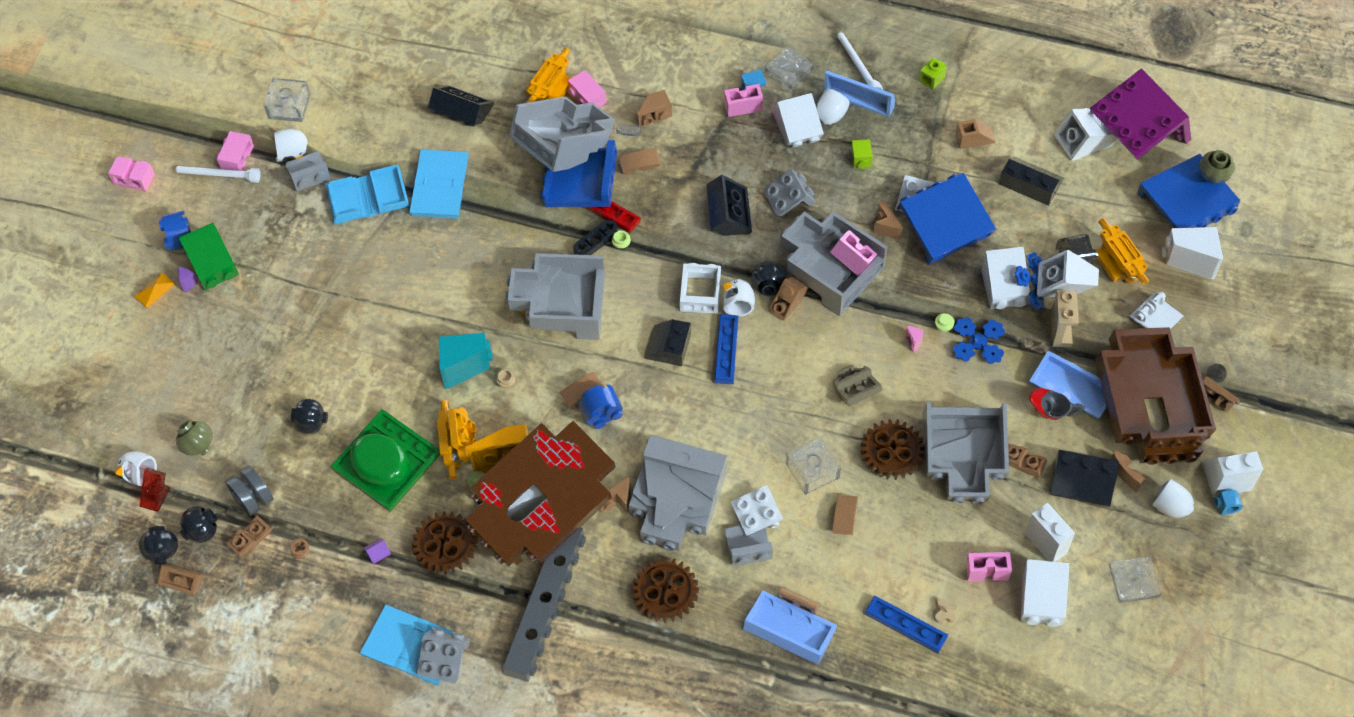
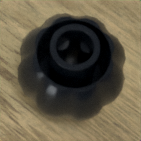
(767, 278)
(308, 416)
(198, 524)
(158, 544)

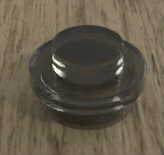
(1217, 373)

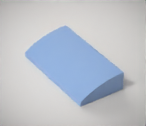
(861, 94)
(1072, 381)
(789, 627)

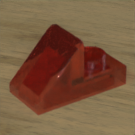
(153, 489)

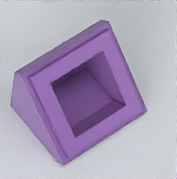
(186, 279)
(377, 550)

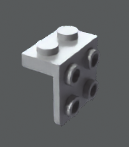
(308, 171)
(788, 192)
(748, 548)
(442, 655)

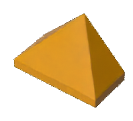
(154, 290)

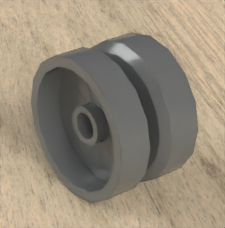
(246, 492)

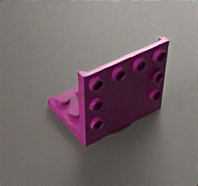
(1141, 114)

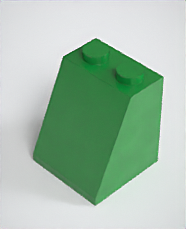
(208, 256)

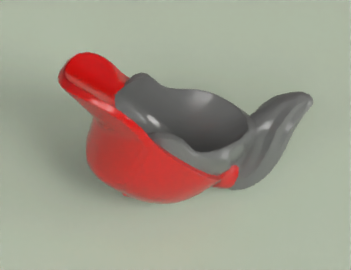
(1053, 405)

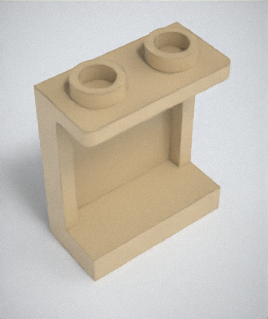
(1062, 316)

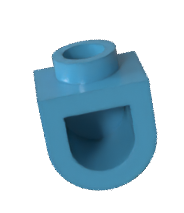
(1228, 502)

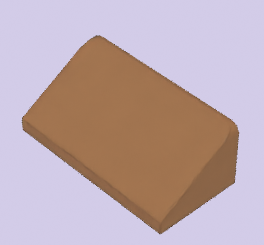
(179, 578)
(798, 600)

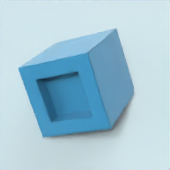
(752, 79)

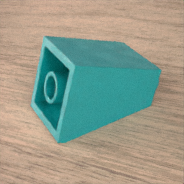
(463, 357)

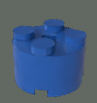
(174, 227)
(600, 406)

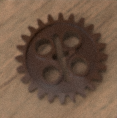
(891, 433)
(427, 539)
(684, 594)

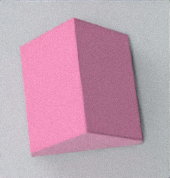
(914, 337)

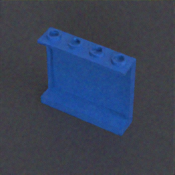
(585, 184)
(1187, 197)
(947, 217)

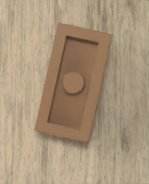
(1224, 395)

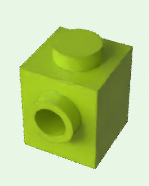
(932, 73)

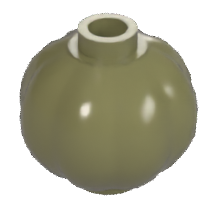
(1217, 166)
(194, 438)

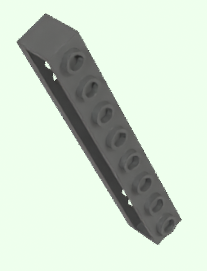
(539, 615)

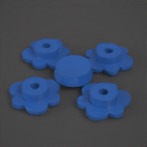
(1023, 278)
(978, 341)

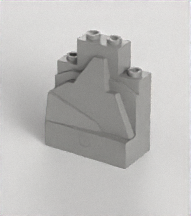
(560, 131)
(819, 269)
(560, 293)
(966, 449)
(676, 491)

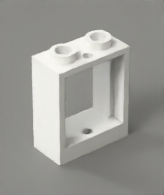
(697, 303)

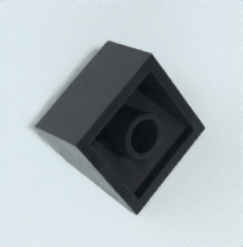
(669, 342)

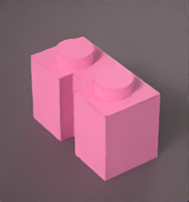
(586, 89)
(743, 101)
(234, 151)
(131, 174)
(852, 253)
(988, 565)

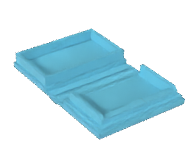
(439, 184)
(367, 195)
(398, 641)

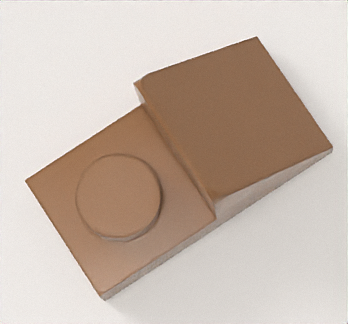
(888, 223)
(620, 493)

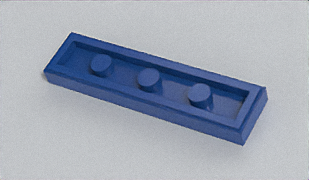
(726, 349)
(906, 624)

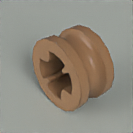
(301, 553)

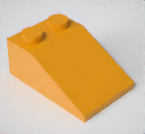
(492, 448)

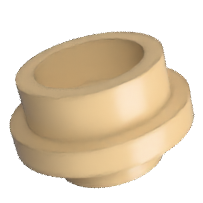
(505, 378)

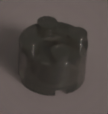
(1079, 245)

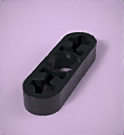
(597, 232)

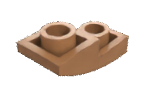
(641, 159)
(573, 392)
(1025, 461)
(1128, 475)
(845, 515)
(251, 536)

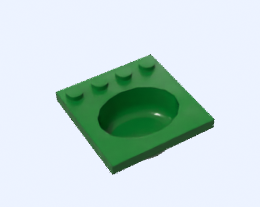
(386, 460)

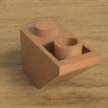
(654, 108)
(973, 134)
(788, 297)

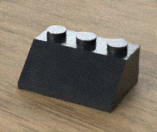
(459, 105)
(1030, 180)
(728, 207)
(1084, 477)

